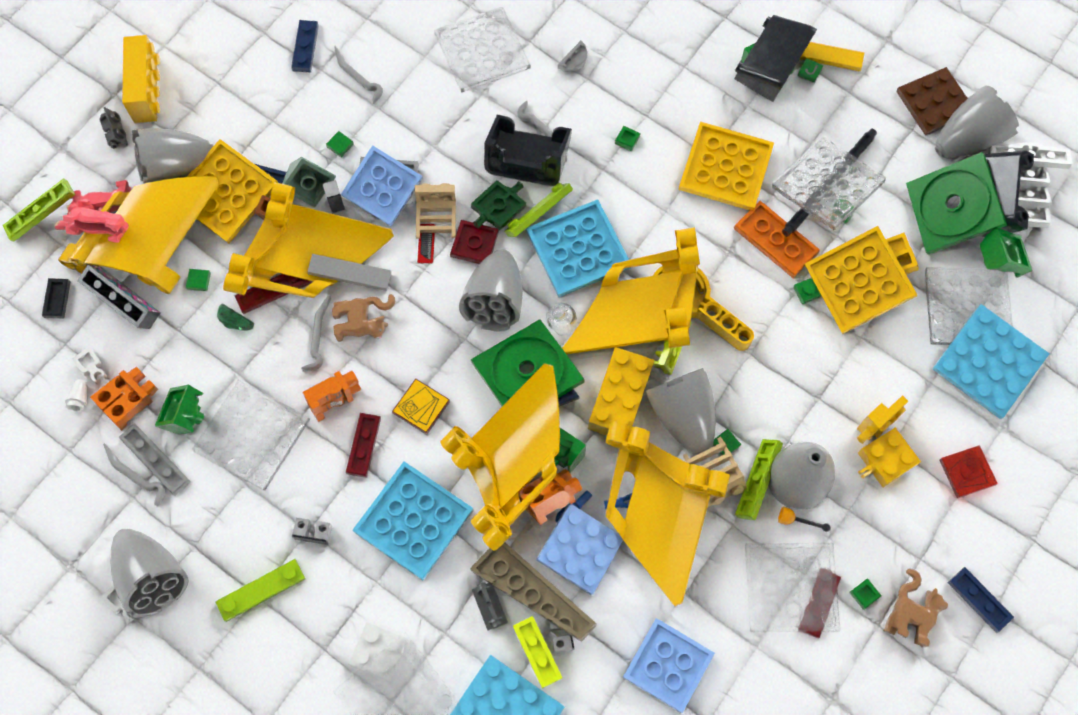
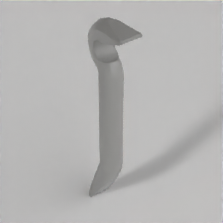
(358, 77)
(534, 120)
(316, 337)
(136, 477)

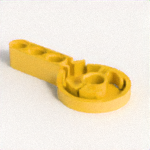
(704, 303)

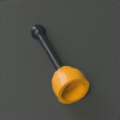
(787, 516)

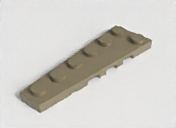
(522, 582)

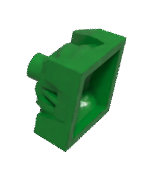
(1005, 252)
(180, 410)
(570, 451)

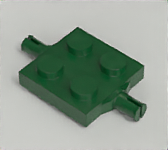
(498, 205)

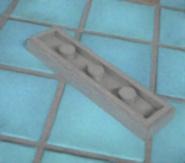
(349, 272)
(154, 459)

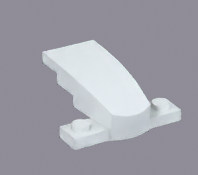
(1034, 182)

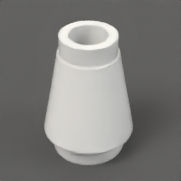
(77, 396)

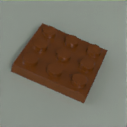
(932, 99)

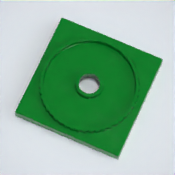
(974, 216)
(531, 345)

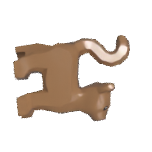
(357, 315)
(911, 613)

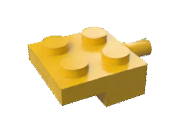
(903, 253)
(880, 419)
(888, 458)

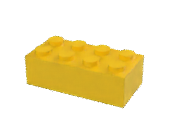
(140, 79)
(621, 390)

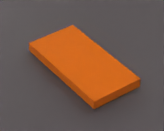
(764, 231)

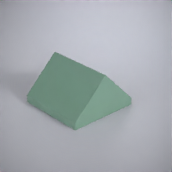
(307, 180)

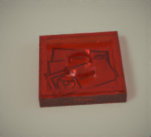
(968, 471)

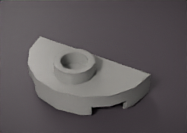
(574, 59)

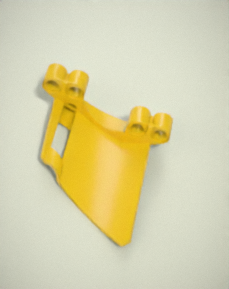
(157, 221)
(289, 240)
(643, 307)
(510, 453)
(664, 506)

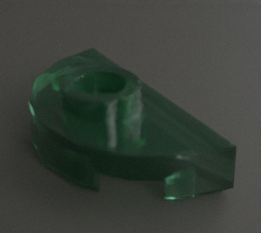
(232, 319)

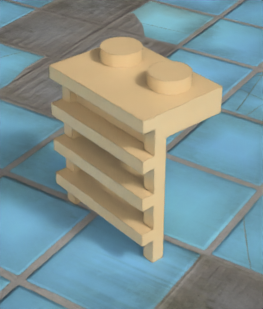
(435, 199)
(737, 480)

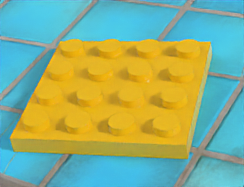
(726, 166)
(237, 193)
(860, 279)

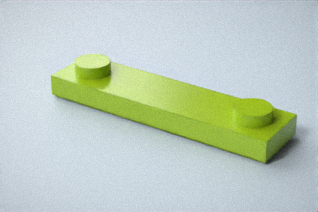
(558, 192)
(38, 210)
(758, 480)
(260, 590)

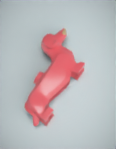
(98, 201)
(91, 221)

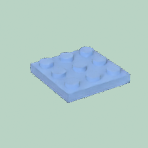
(381, 185)
(580, 549)
(668, 665)

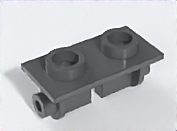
(112, 121)
(489, 606)

